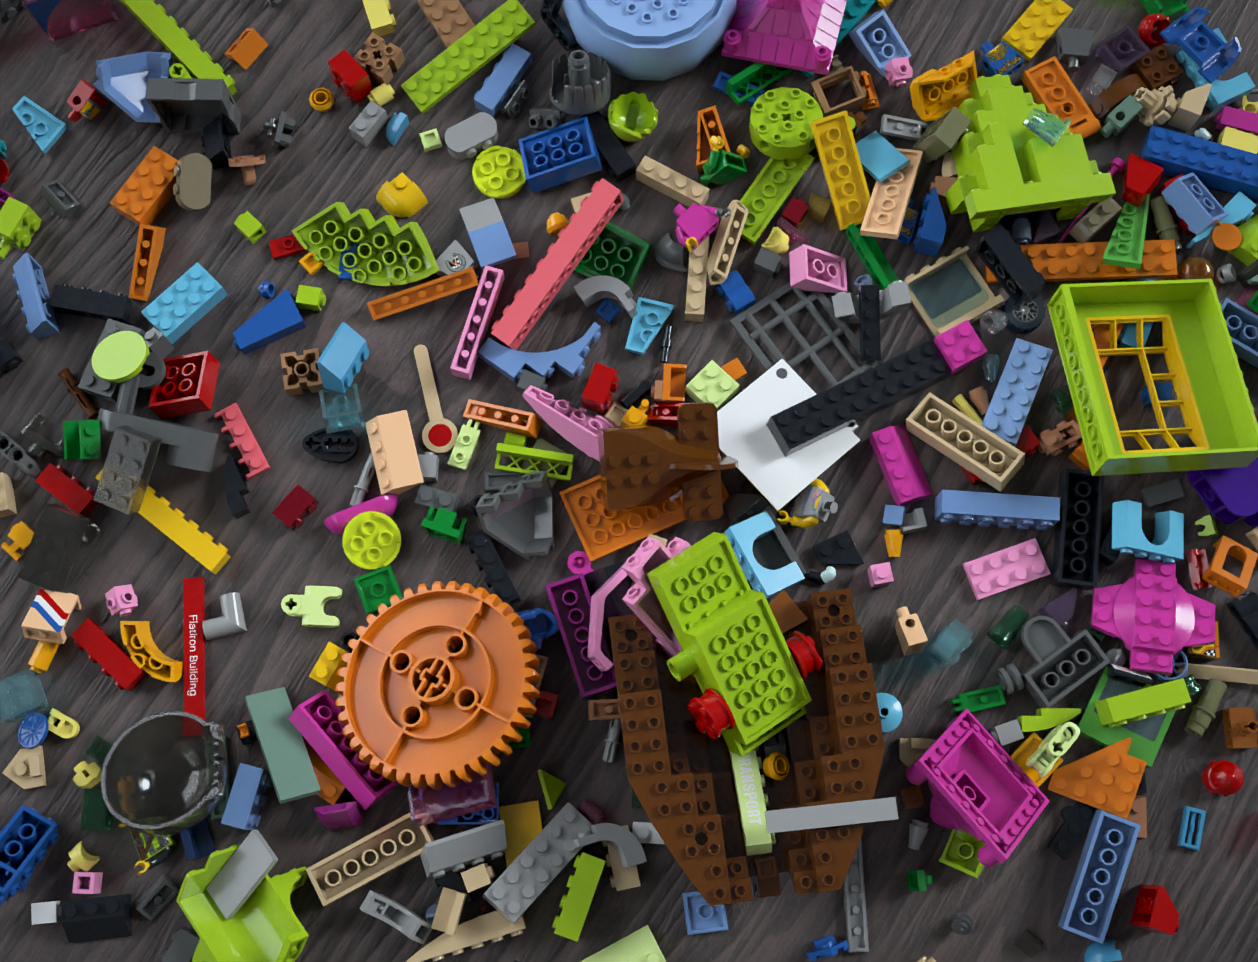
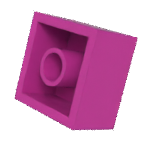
(960, 346)

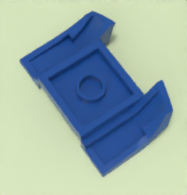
(1202, 44)

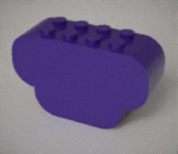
(1229, 492)

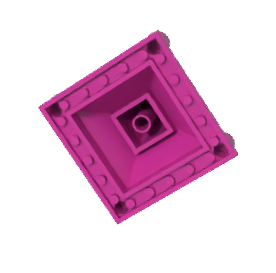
(785, 33)
(978, 788)

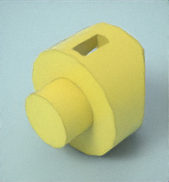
(777, 241)
(84, 769)
(81, 859)

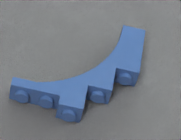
(513, 362)

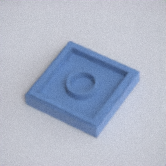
(702, 917)

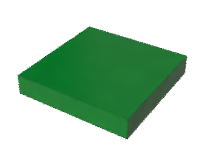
(377, 588)

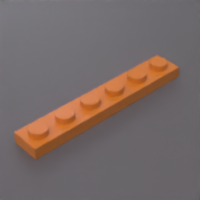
(423, 293)

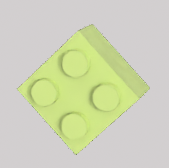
(712, 386)

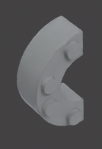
(892, 302)

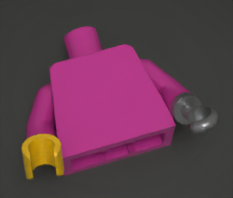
(697, 223)

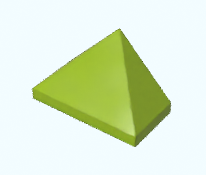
(551, 788)

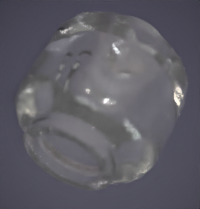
(993, 321)

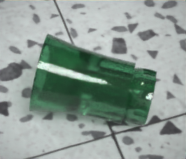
(1008, 627)

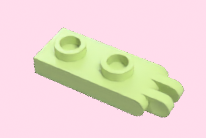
(465, 445)

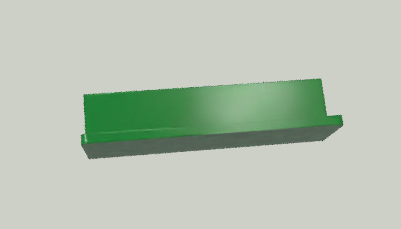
(871, 257)

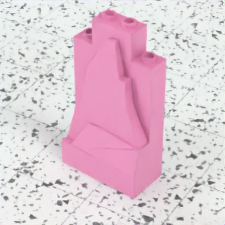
(642, 597)

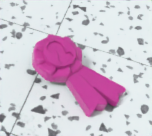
(579, 563)

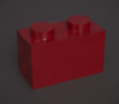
(295, 508)

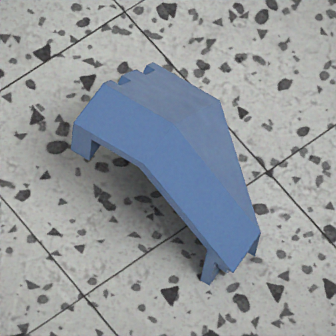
(126, 79)

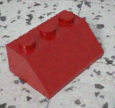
(1155, 910)

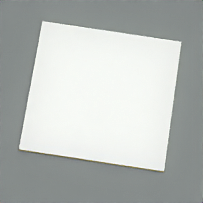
(749, 440)

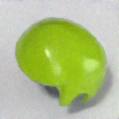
(632, 116)

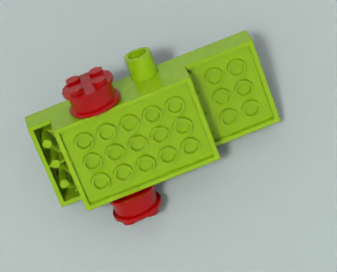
(732, 647)

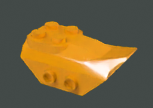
(944, 88)

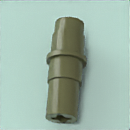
(1164, 221)
(1205, 708)

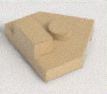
(912, 749)
(27, 768)

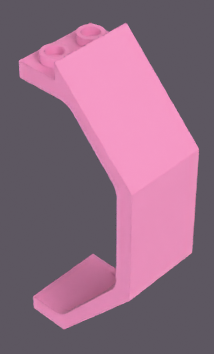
(596, 620)

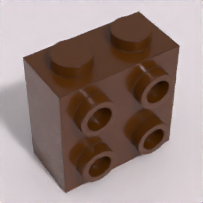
(1157, 68)

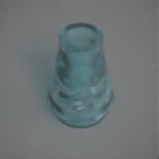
(990, 366)

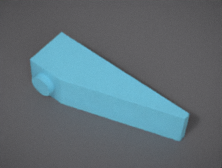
(1238, 208)

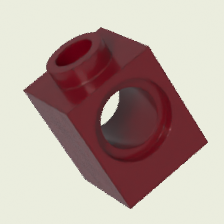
(795, 212)

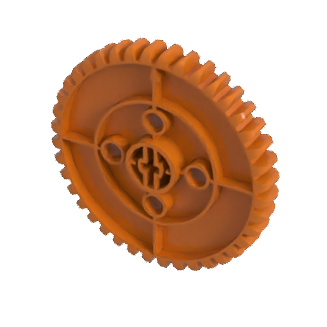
(449, 737)

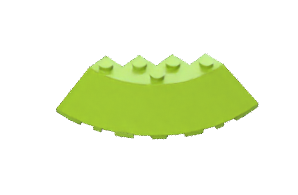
(385, 251)

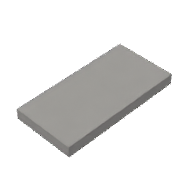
(242, 874)

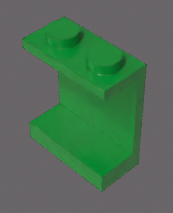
(81, 439)

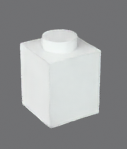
(46, 912)

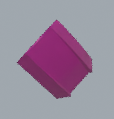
(340, 815)

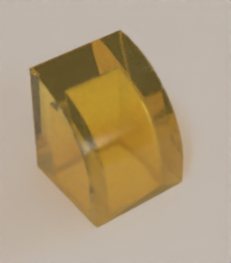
(818, 207)

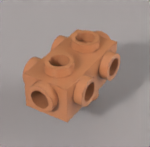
(1053, 441)

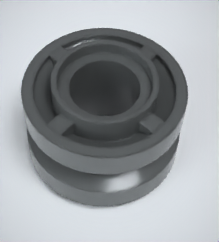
(1009, 679)

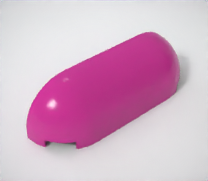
(385, 504)

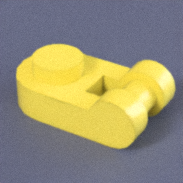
(67, 728)

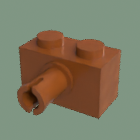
(1240, 728)

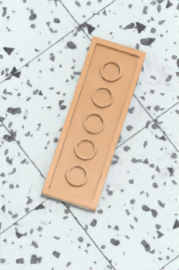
(891, 199)

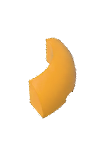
(145, 653)

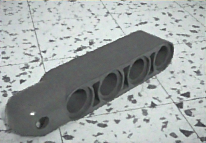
(26, 463)

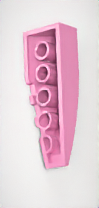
(568, 421)

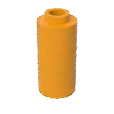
(43, 656)

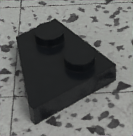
(838, 551)

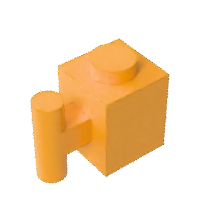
(636, 416)
(21, 535)

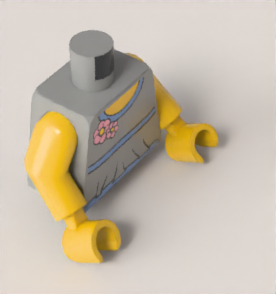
(811, 506)

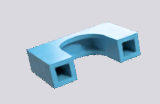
(1221, 92)
(1129, 536)
(761, 579)

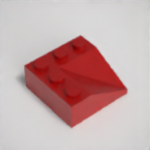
(186, 385)

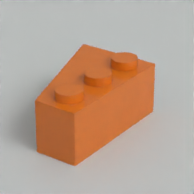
(707, 126)

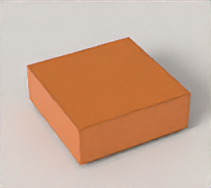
(734, 369)

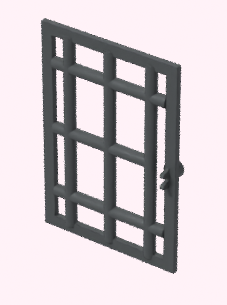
(809, 351)

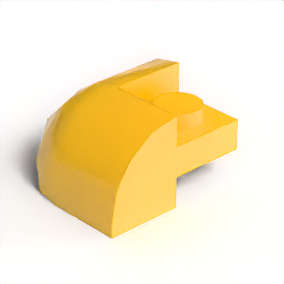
(401, 197)

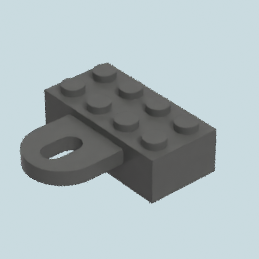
(109, 390)

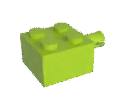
(17, 225)

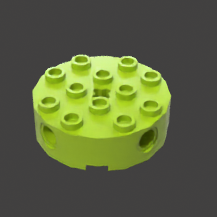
(782, 123)

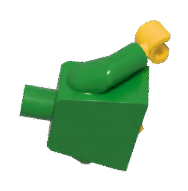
(724, 165)

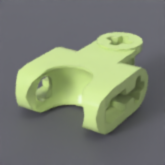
(311, 606)
(1053, 747)

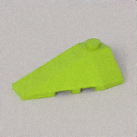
(1248, 249)

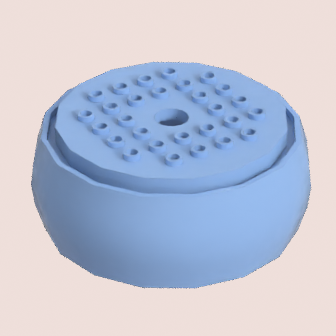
(650, 36)

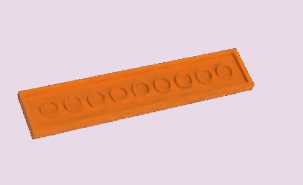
(1084, 261)

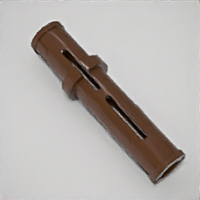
(79, 395)

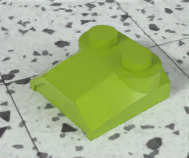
(962, 853)

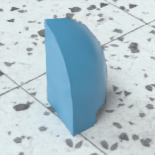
(396, 127)
(1102, 952)

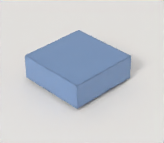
(894, 515)

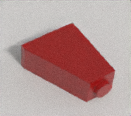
(1139, 179)

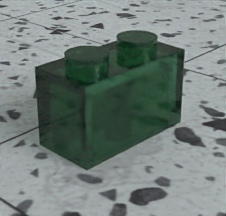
(95, 812)

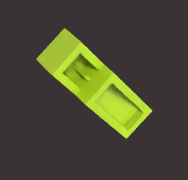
(1046, 719)

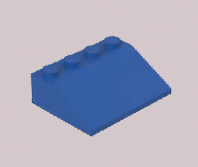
(559, 155)

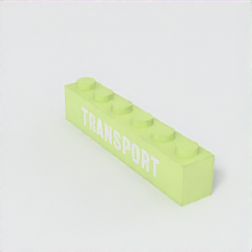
(752, 802)

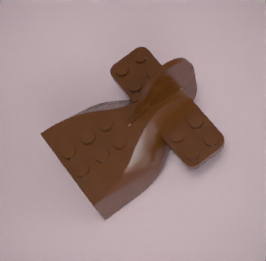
(651, 465)

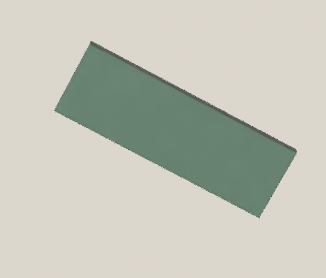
(282, 745)

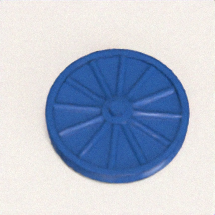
(33, 730)

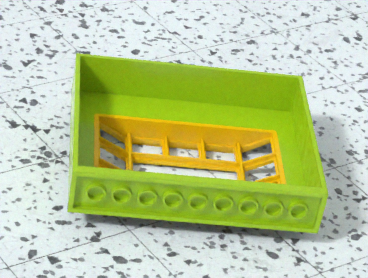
(1198, 361)

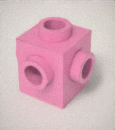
(898, 72)
(121, 600)

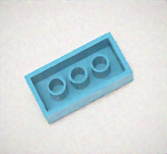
(184, 303)

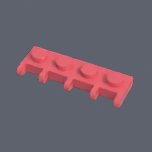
(244, 440)

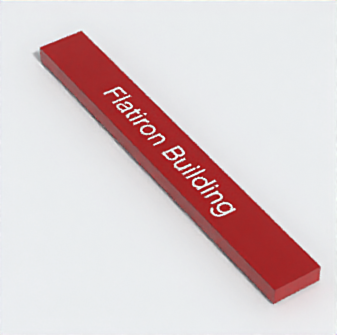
(194, 646)

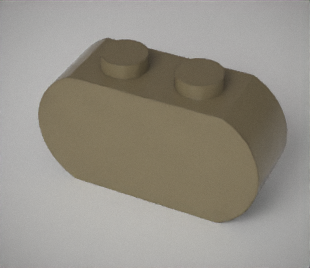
(193, 181)
(1095, 220)

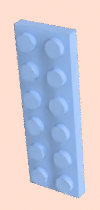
(1016, 390)

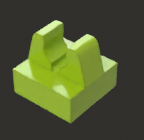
(1210, 526)

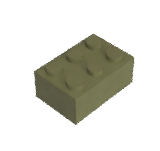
(942, 135)

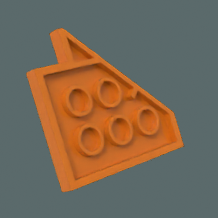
(1102, 779)

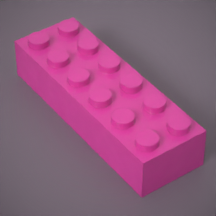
(320, 726)

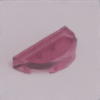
(792, 232)

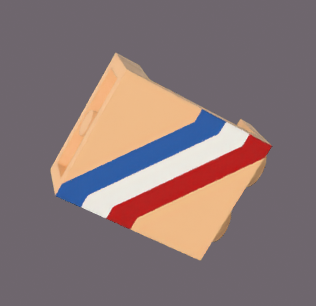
(49, 616)

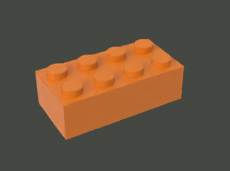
(147, 188)

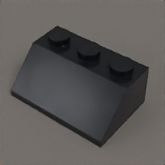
(614, 605)
(97, 918)

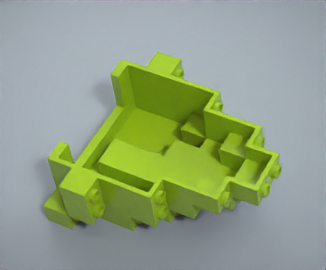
(1013, 170)

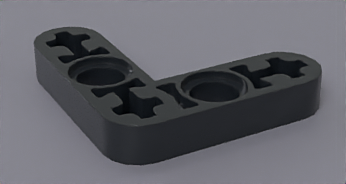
(550, 16)

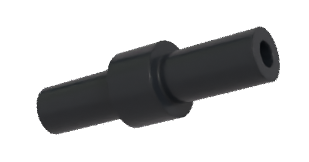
(666, 344)

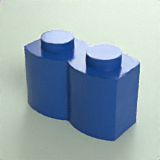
(736, 293)

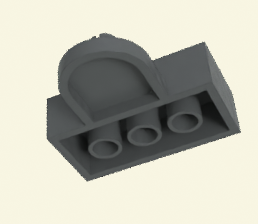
(1060, 660)

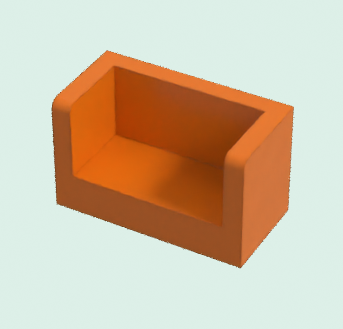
(674, 383)

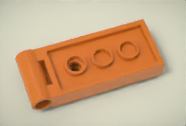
(1053, 87)

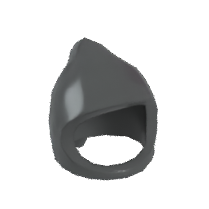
(670, 253)

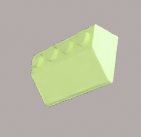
(635, 947)

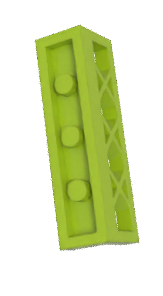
(535, 455)

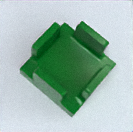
(1172, 8)
(445, 525)

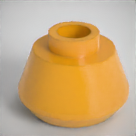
(321, 99)
(556, 223)
(776, 766)

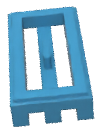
(1183, 828)

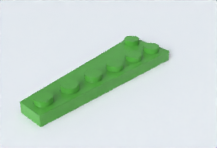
(1128, 237)

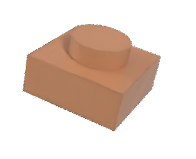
(656, 391)

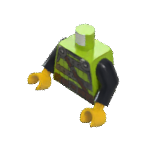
(151, 848)

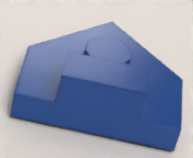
(826, 948)

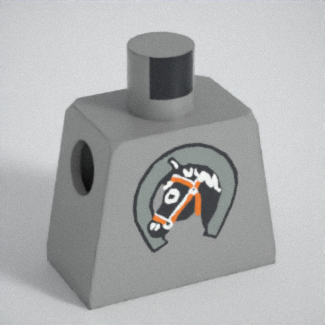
(454, 260)

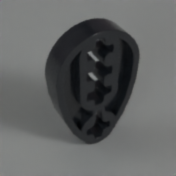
(334, 454)

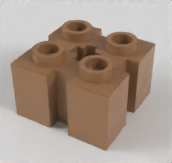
(379, 59)
(293, 365)

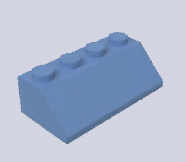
(35, 297)

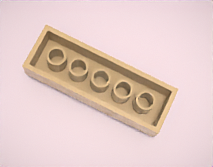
(965, 441)
(368, 859)

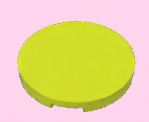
(499, 172)
(371, 540)

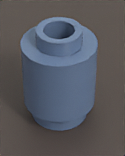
(1021, 231)

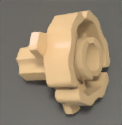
(1154, 105)

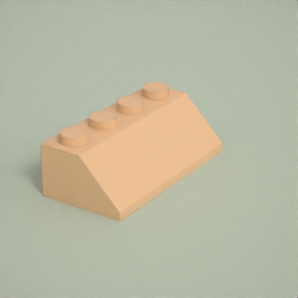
(394, 453)

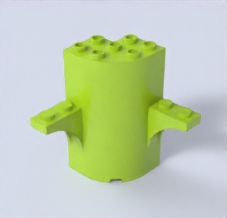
(258, 932)

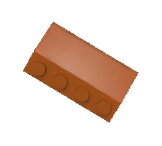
(331, 787)

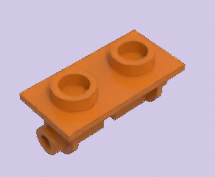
(871, 100)

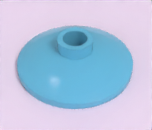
(894, 711)

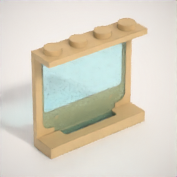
(950, 292)

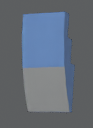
(488, 233)

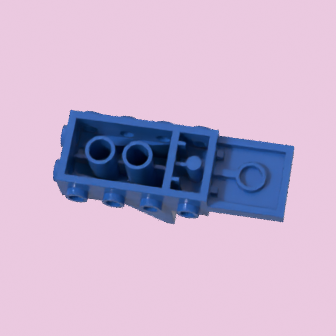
(21, 847)

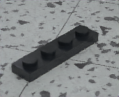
(869, 323)

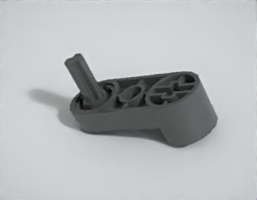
(186, 445)

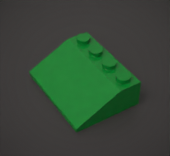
(615, 255)

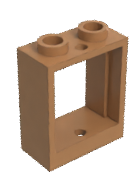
(833, 79)

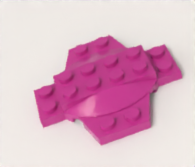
(1153, 616)

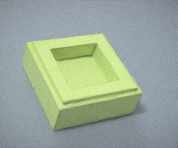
(430, 140)

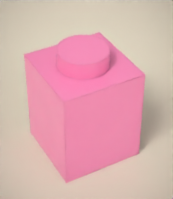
(880, 575)
(87, 882)

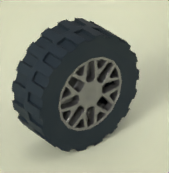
(1026, 318)

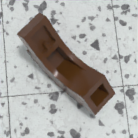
(1115, 94)

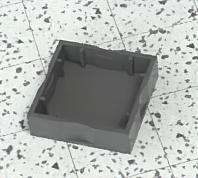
(192, 104)

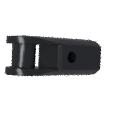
(635, 394)

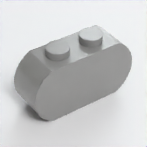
(471, 136)

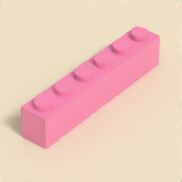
(477, 322)

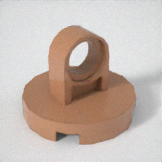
(247, 163)

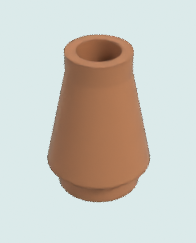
(980, 399)

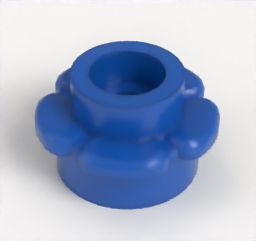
(266, 289)

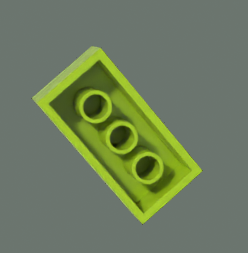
(1149, 701)
(580, 896)

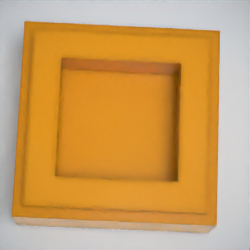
(310, 264)

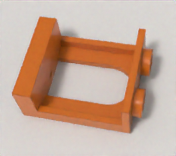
(1224, 580)

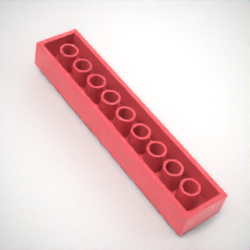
(558, 264)

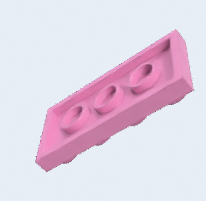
(1006, 569)

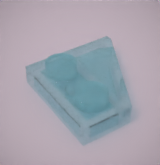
(1046, 125)

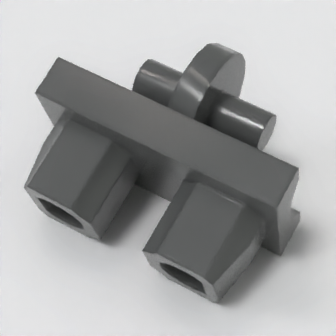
(545, 118)
(283, 123)

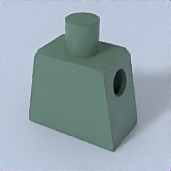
(1121, 117)

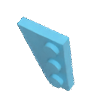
(40, 123)
(646, 324)

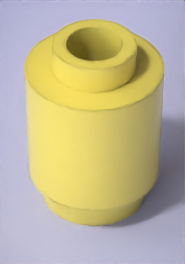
(381, 94)

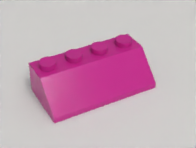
(900, 465)

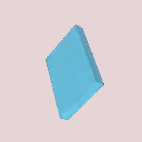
(880, 157)

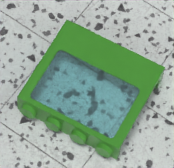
(1145, 733)

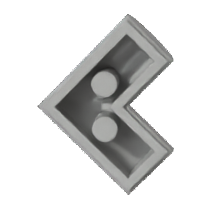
(231, 621)

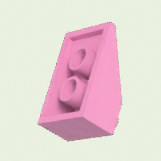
(817, 270)

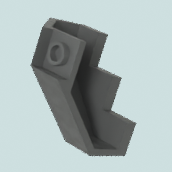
(521, 515)

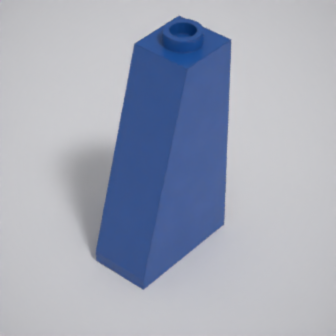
(270, 324)

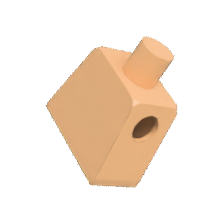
(910, 632)

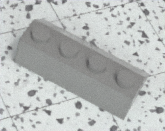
(464, 849)

